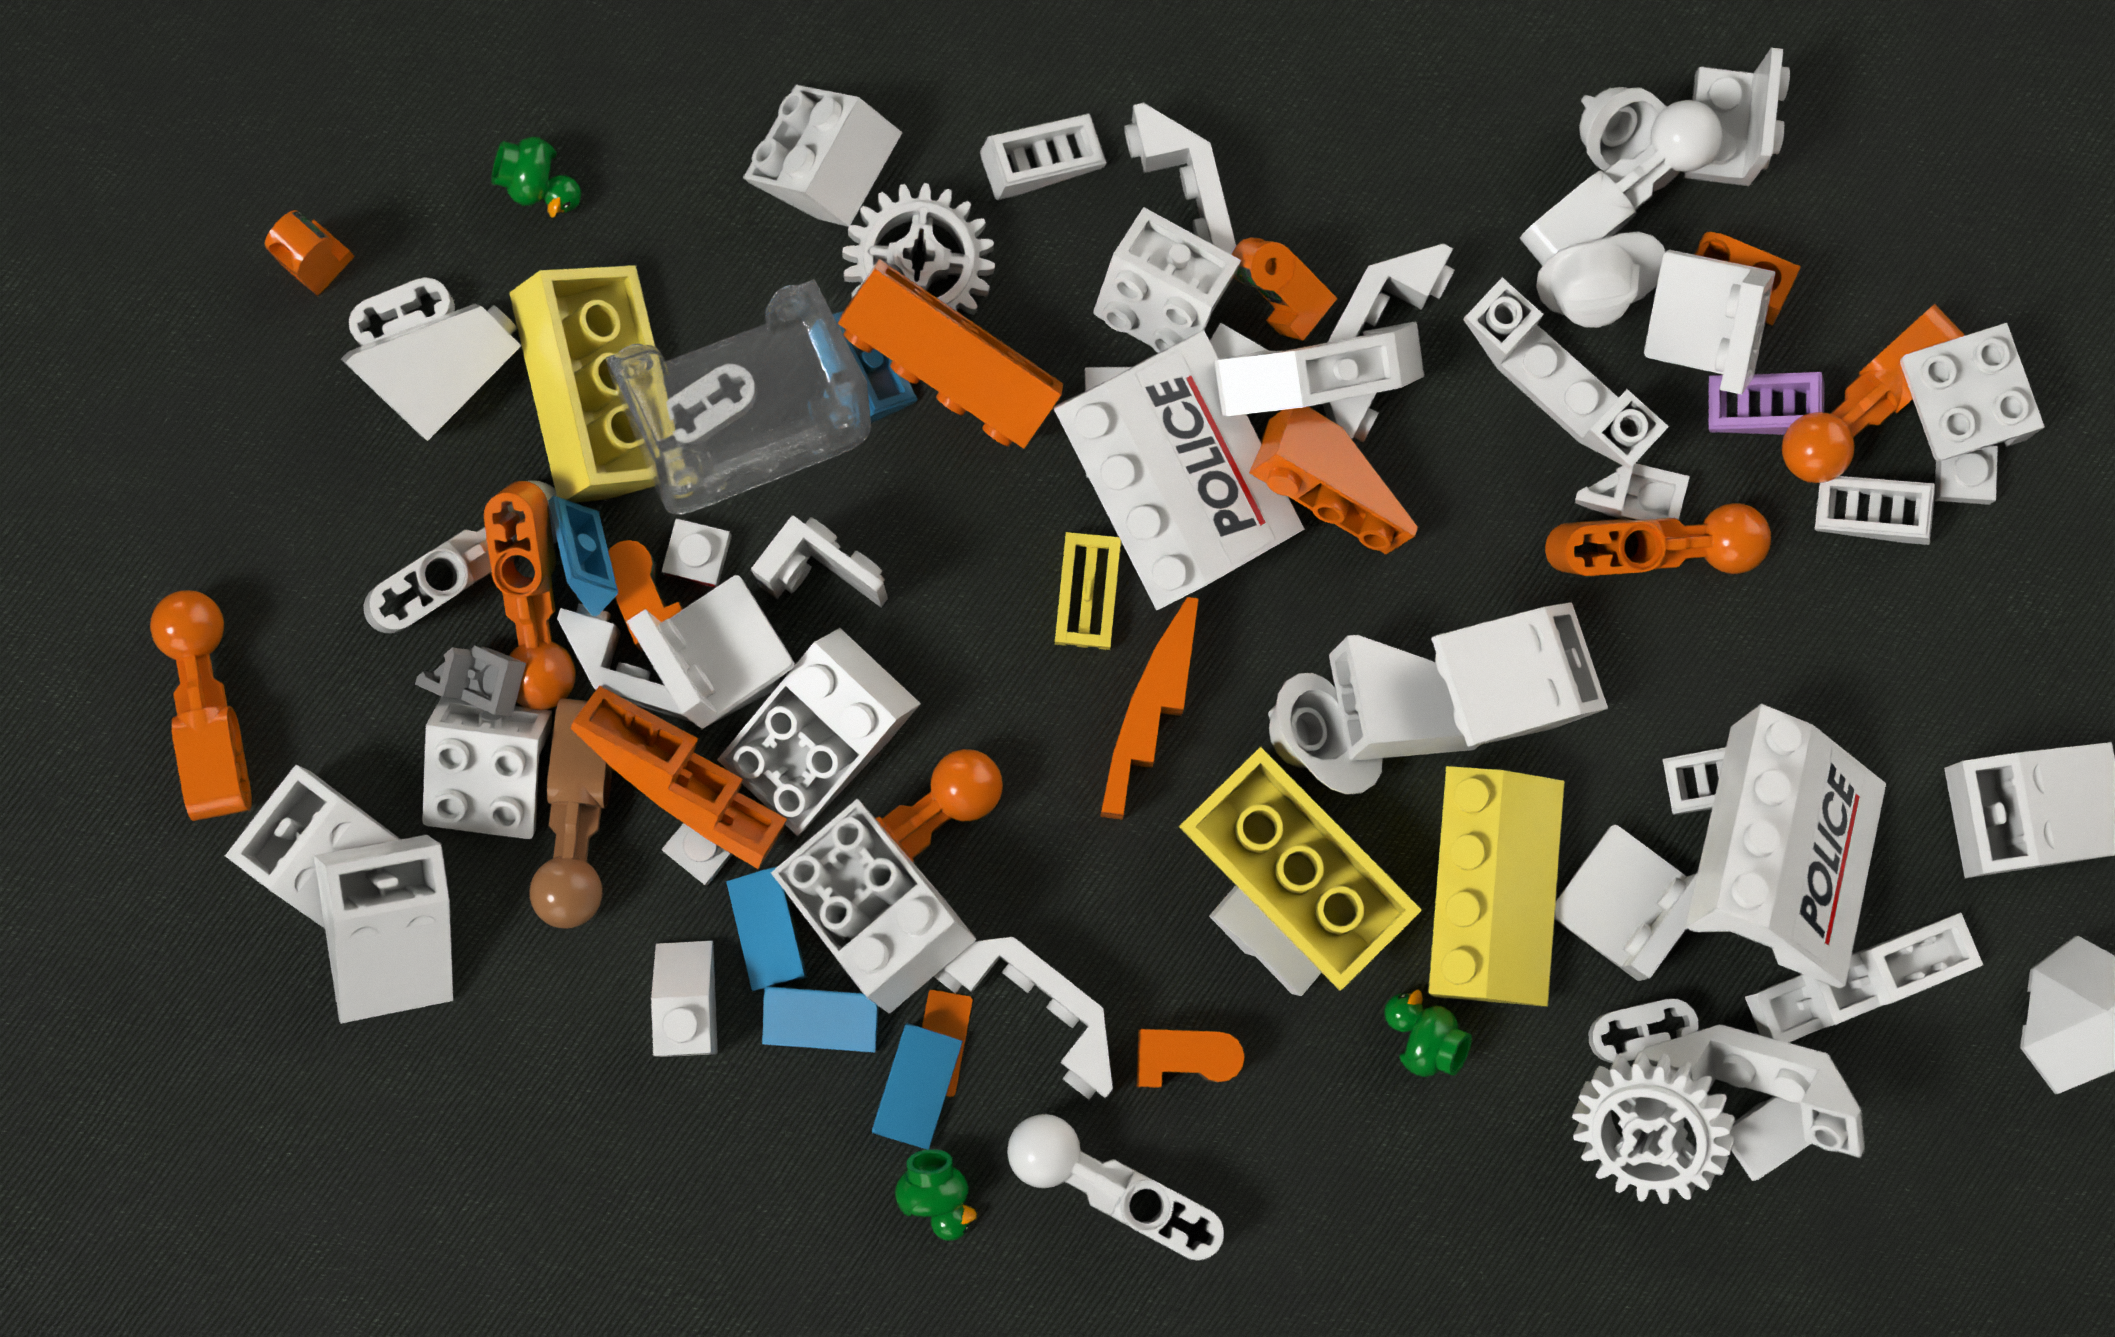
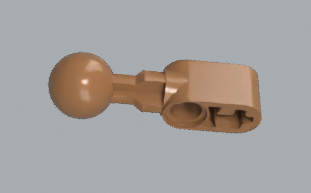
(568, 888)

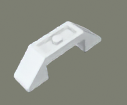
(1168, 144)
(1406, 277)
(1321, 372)
(1557, 382)
(595, 645)
(1089, 1056)
(1775, 1068)

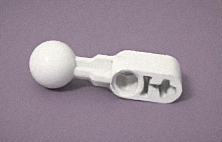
(1682, 139)
(466, 557)
(1048, 1152)

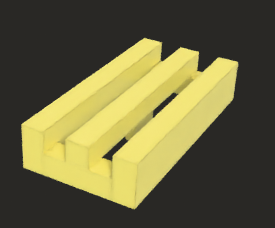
(1083, 638)

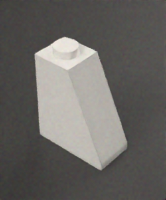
(436, 365)
(1392, 702)

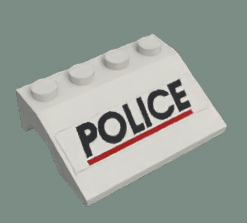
(1176, 471)
(1788, 844)

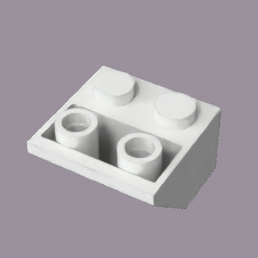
(823, 153)

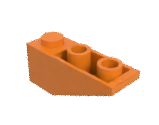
(1327, 473)

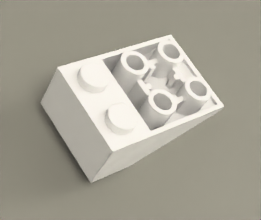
(1519, 674)
(818, 729)
(2034, 808)
(294, 825)
(873, 907)
(387, 926)

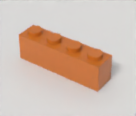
(950, 355)

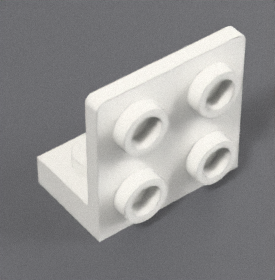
(1747, 116)
(1163, 282)
(1709, 316)
(1972, 393)
(785, 560)
(713, 651)
(483, 768)
(1627, 903)

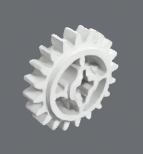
(940, 261)
(1652, 1113)

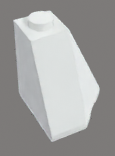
(2071, 1015)

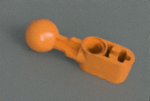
(1822, 444)
(1730, 539)
(529, 600)
(205, 729)
(962, 788)

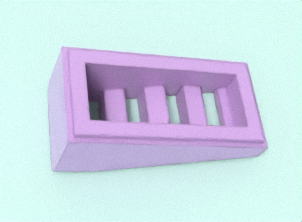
(1788, 383)

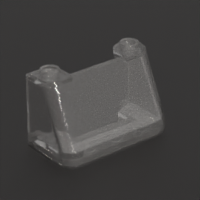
(745, 403)

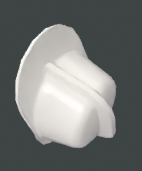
(1620, 126)
(1600, 278)
(1310, 735)

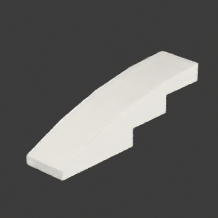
(1873, 980)

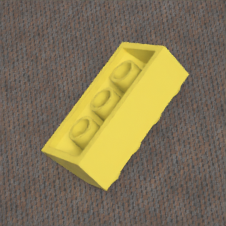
(566, 332)
(1300, 868)
(1496, 886)

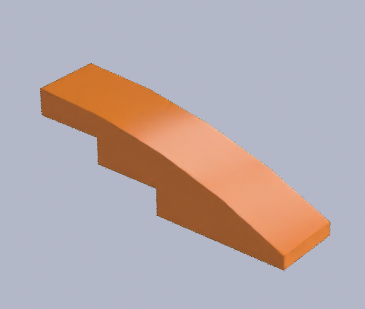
(1158, 691)
(665, 768)

